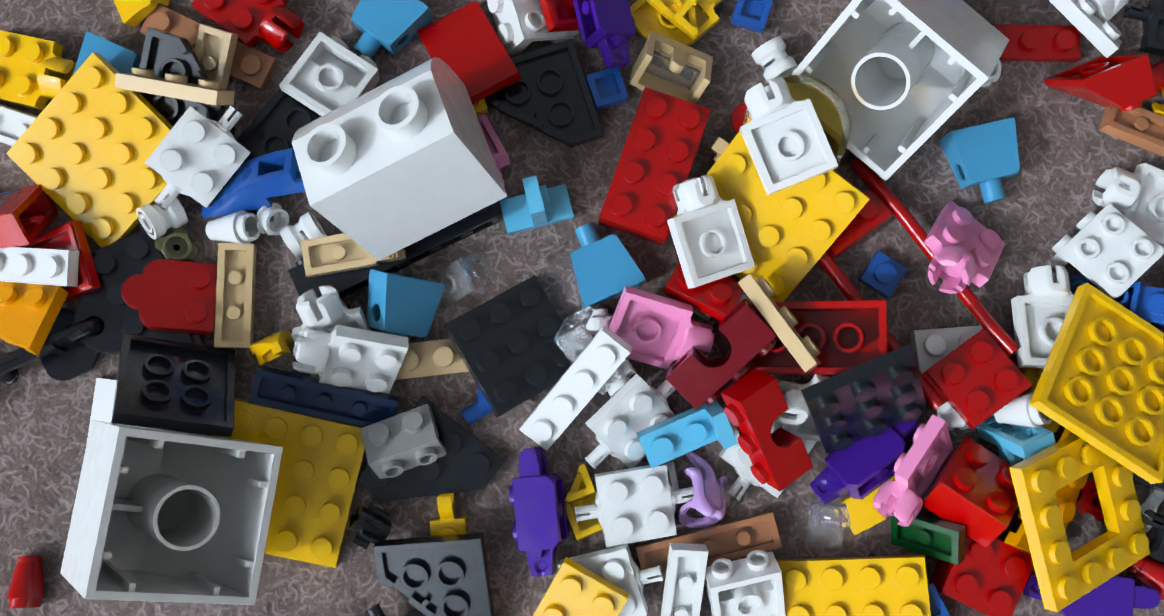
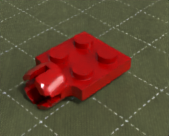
(254, 20)

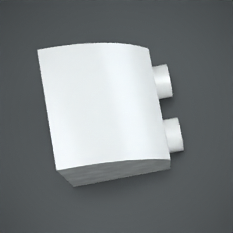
(902, 71)
(399, 160)
(170, 516)

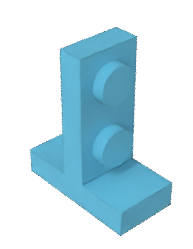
(537, 207)
(686, 433)
(1014, 441)

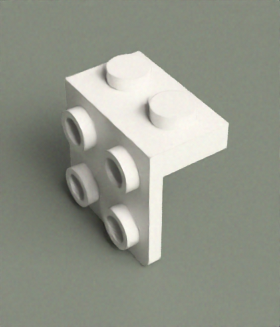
(521, 23)
(1108, 251)

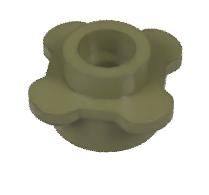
(180, 238)

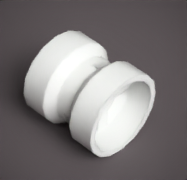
(774, 59)
(158, 219)
(305, 229)

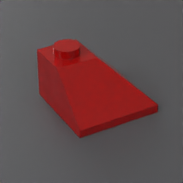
(1109, 82)

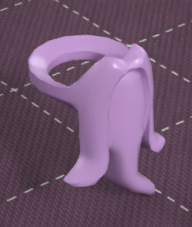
(707, 493)

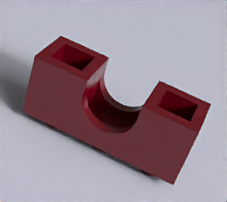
(701, 378)

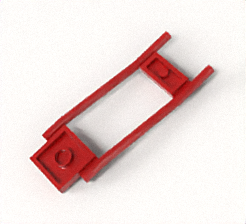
(978, 373)

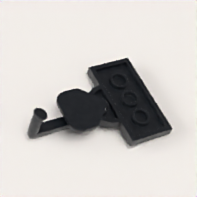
(80, 337)

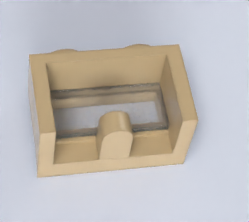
(672, 68)

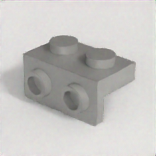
(402, 442)

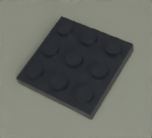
(511, 345)
(175, 386)
(866, 399)

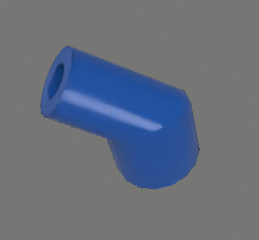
(477, 409)

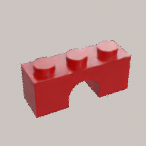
(752, 408)

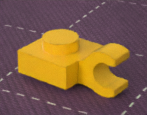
(448, 522)

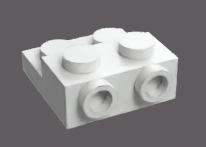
(329, 75)
(746, 586)

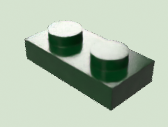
(931, 537)

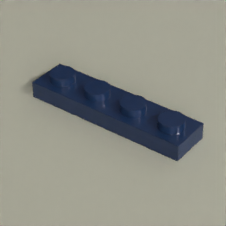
(325, 401)

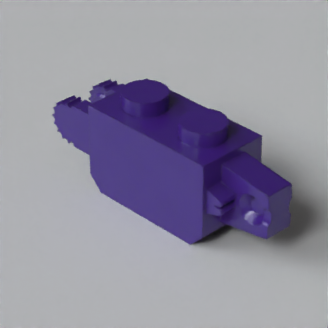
(606, 27)
(863, 464)
(539, 511)
(1111, 598)

